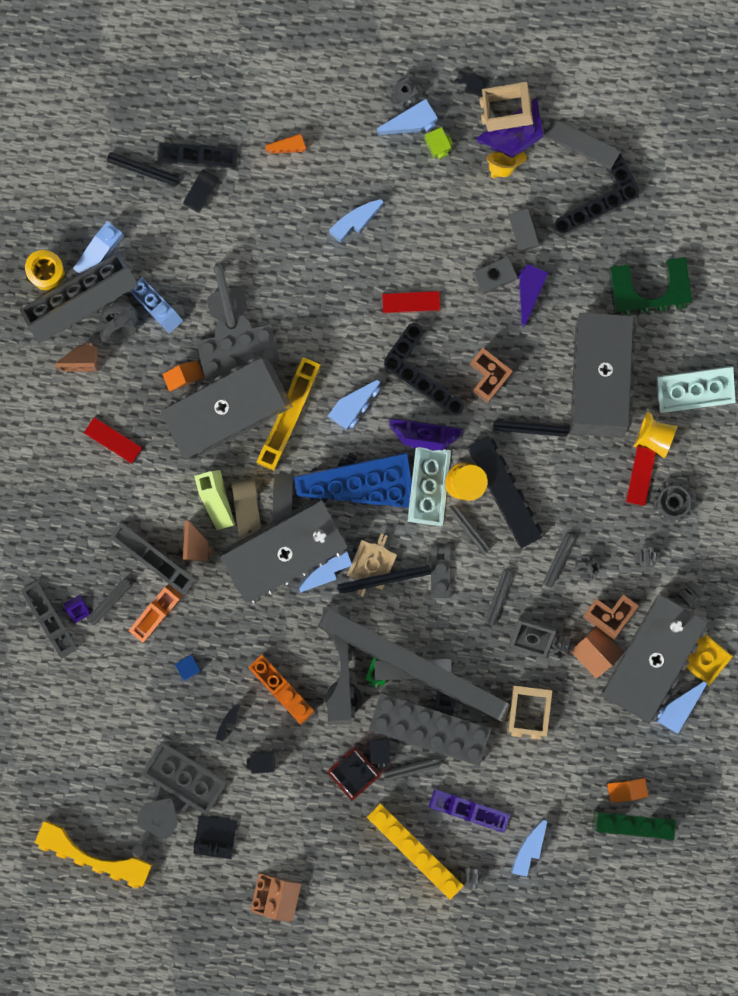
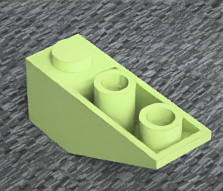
(215, 498)

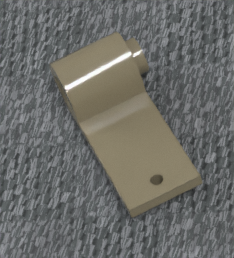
(246, 506)

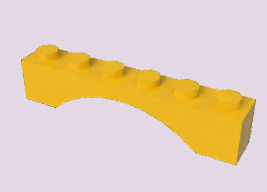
(286, 421)
(56, 839)
(415, 851)

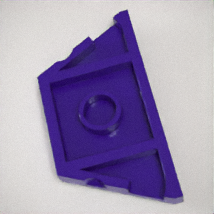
(516, 139)
(424, 434)

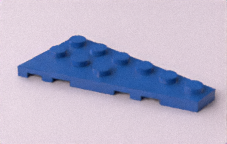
(369, 482)

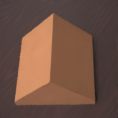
(597, 652)

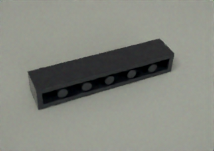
(504, 492)

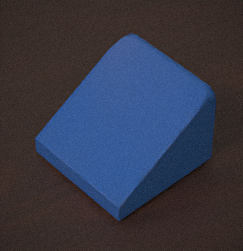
(187, 667)

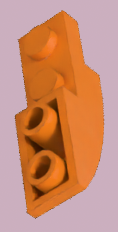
(281, 689)

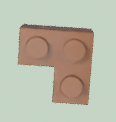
(494, 374)
(611, 620)

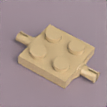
(371, 561)

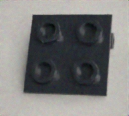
(215, 837)

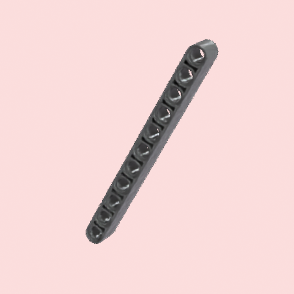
(414, 665)

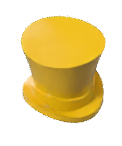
(44, 269)
(655, 435)
(466, 481)

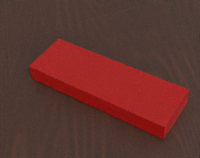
(411, 302)
(112, 440)
(640, 476)

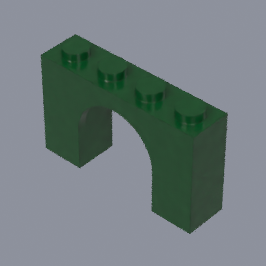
(627, 300)
(631, 825)

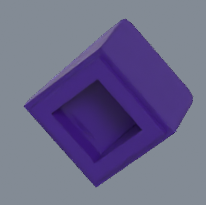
(77, 608)

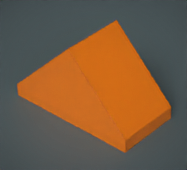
(183, 375)
(627, 790)

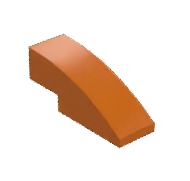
(155, 613)

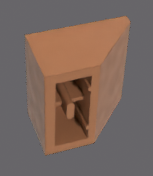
(275, 897)

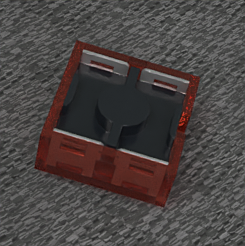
(353, 773)

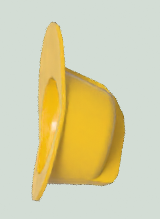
(503, 165)

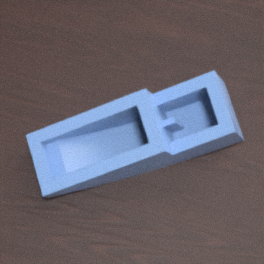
(355, 220)
(325, 573)
(529, 849)

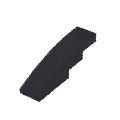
(197, 155)

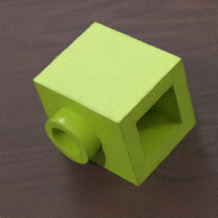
(438, 143)

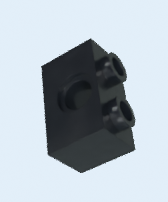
(261, 762)

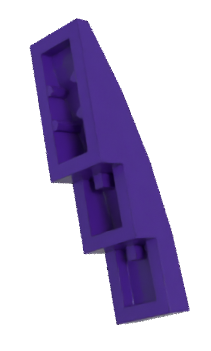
(469, 810)

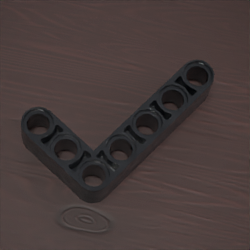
(602, 202)
(418, 376)

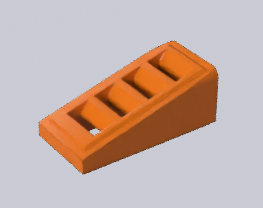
(287, 145)

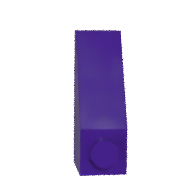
(529, 288)

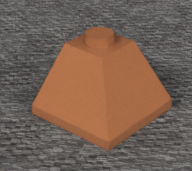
(80, 359)
(195, 545)

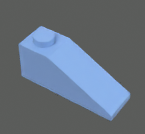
(415, 119)
(99, 248)
(676, 711)

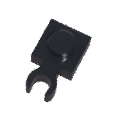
(473, 84)

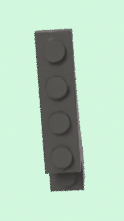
(152, 558)

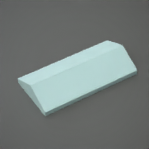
(696, 388)
(428, 485)

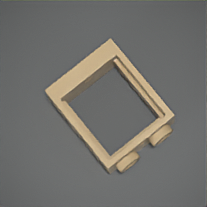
(503, 93)
(535, 734)

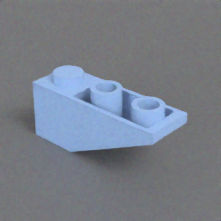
(156, 306)
(349, 407)

